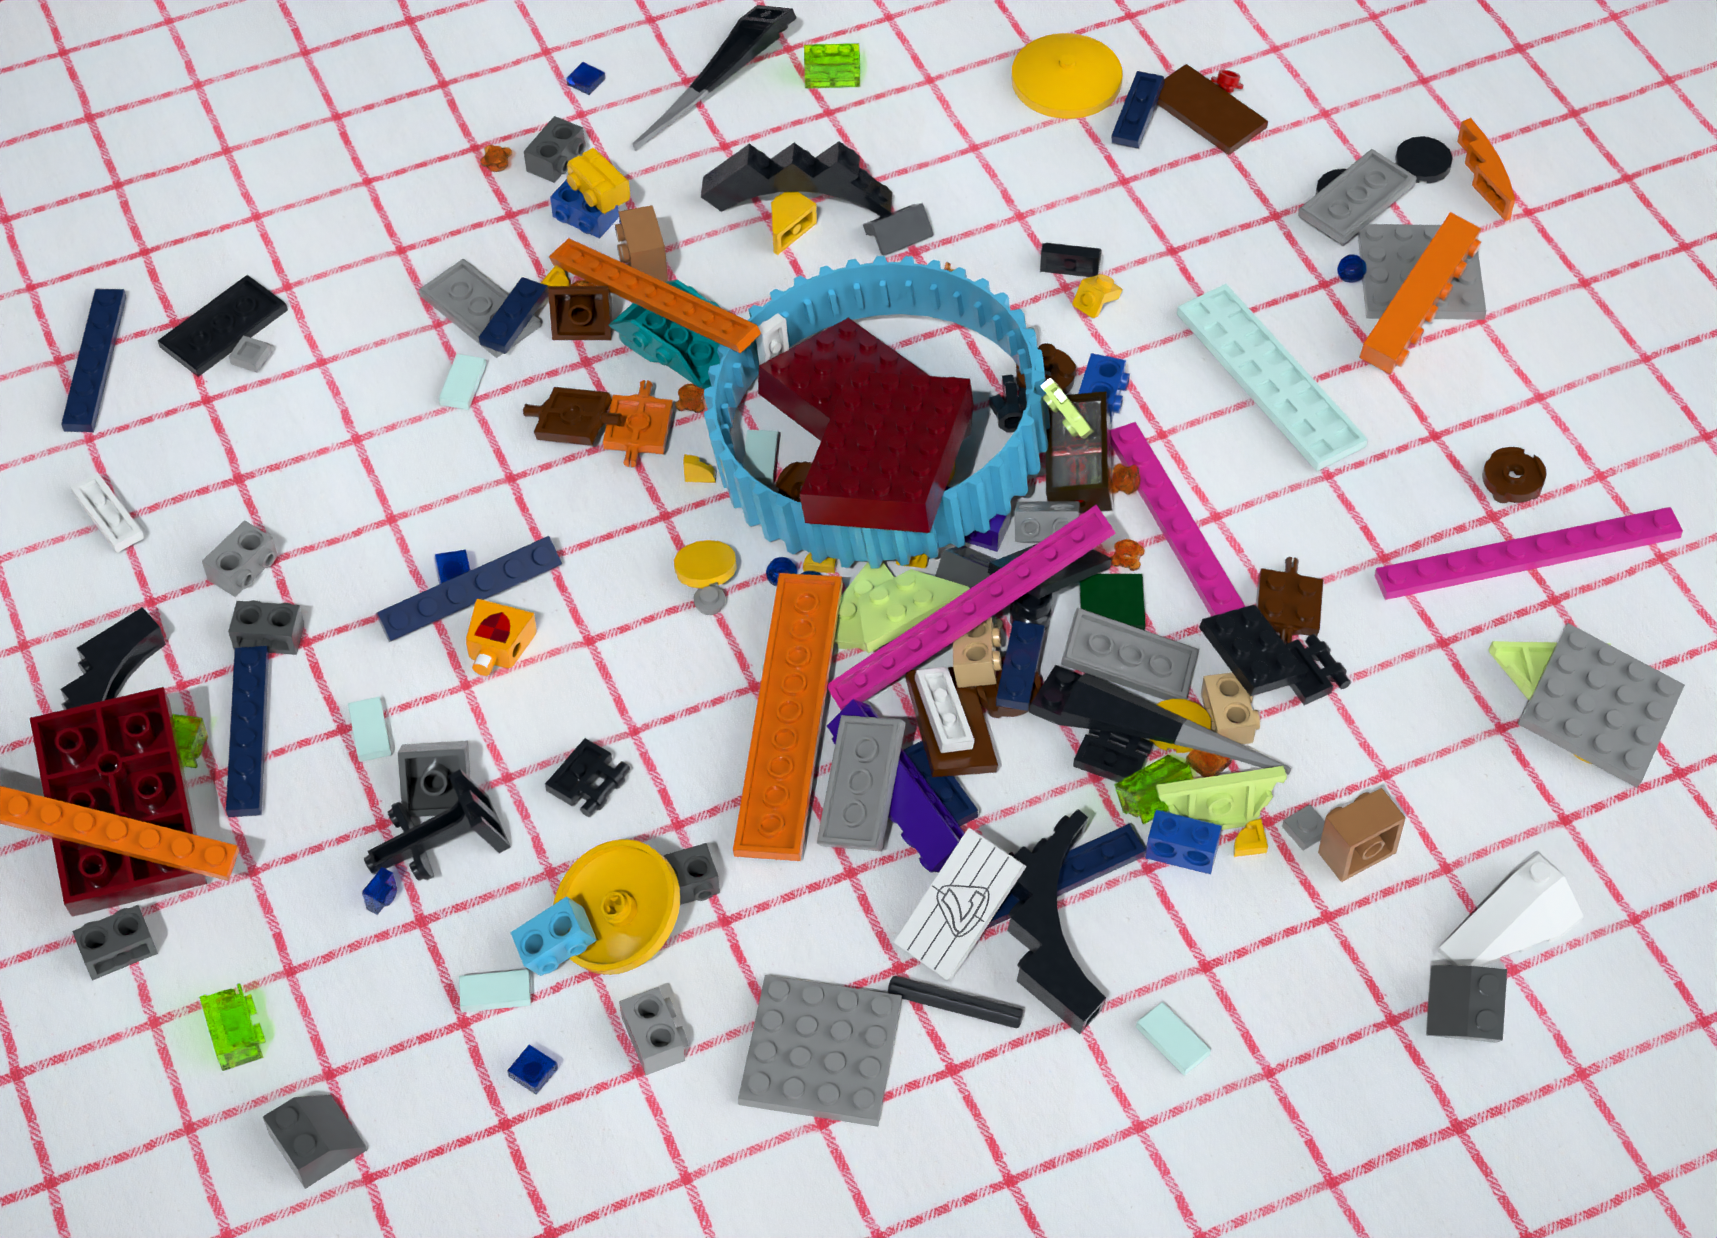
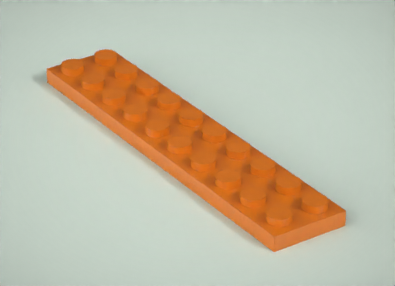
(788, 718)

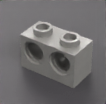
(1042, 518)
(240, 558)
(649, 1031)

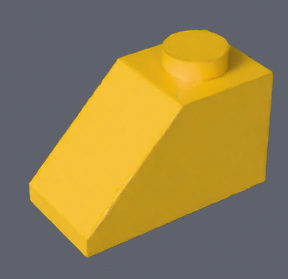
(791, 218)

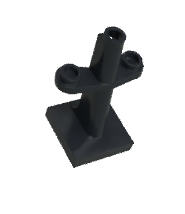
(470, 813)

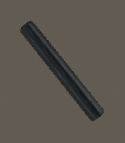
(956, 1002)

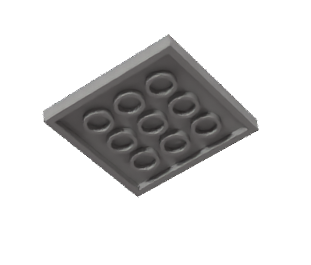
(1390, 257)
(1602, 705)
(820, 1050)

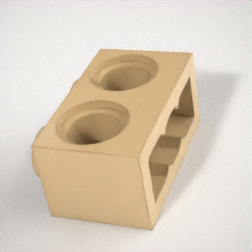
(976, 655)
(1229, 709)

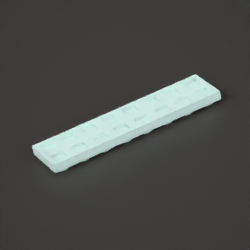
(1272, 377)

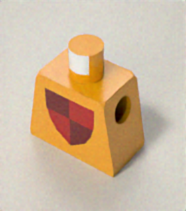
(498, 635)

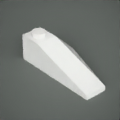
(1521, 913)

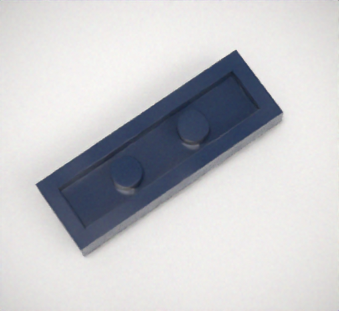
(1137, 109)
(513, 315)
(1020, 665)
(945, 787)

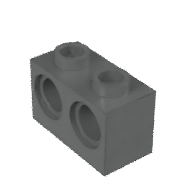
(553, 148)
(267, 625)
(691, 862)
(117, 948)

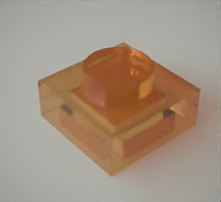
(1207, 763)

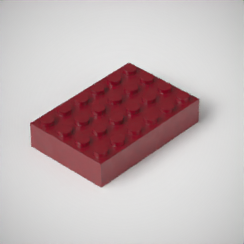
(812, 374)
(887, 451)
(122, 762)

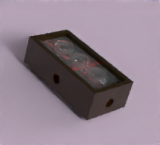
(1078, 466)

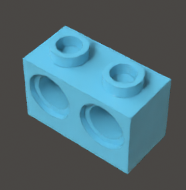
(551, 931)

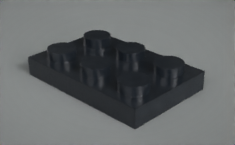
(1252, 650)

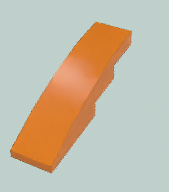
(1489, 172)

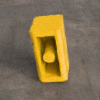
(598, 181)

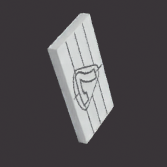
(959, 904)

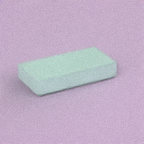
(462, 381)
(761, 455)
(369, 729)
(494, 990)
(1173, 1038)

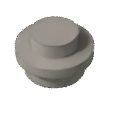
(709, 600)

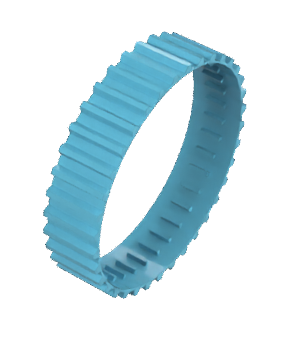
(862, 293)

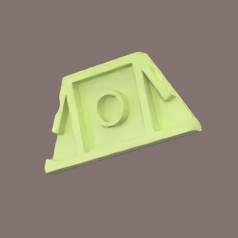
(1059, 401)
(902, 604)
(849, 626)
(1523, 661)
(1223, 799)

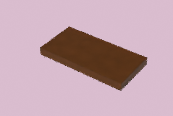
(1209, 110)
(965, 762)

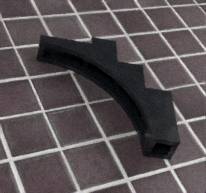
(795, 170)
(112, 659)
(1048, 966)

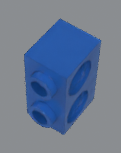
(571, 208)
(1106, 375)
(1183, 842)

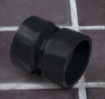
(1032, 610)

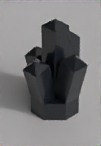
(1011, 407)

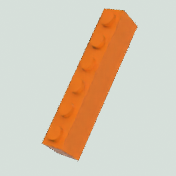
(1420, 293)

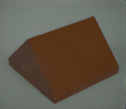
(580, 312)

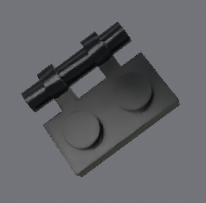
(1317, 680)
(1110, 760)
(580, 771)

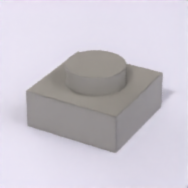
(250, 353)
(1304, 827)

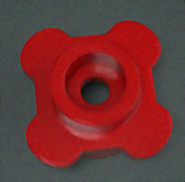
(1227, 80)

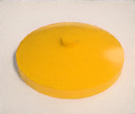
(1066, 75)
(628, 901)

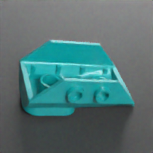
(667, 341)

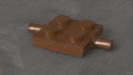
(572, 415)
(1290, 600)

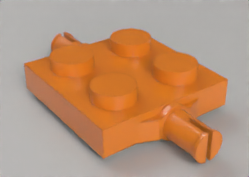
(643, 424)

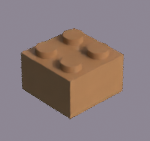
(641, 242)
(1361, 834)

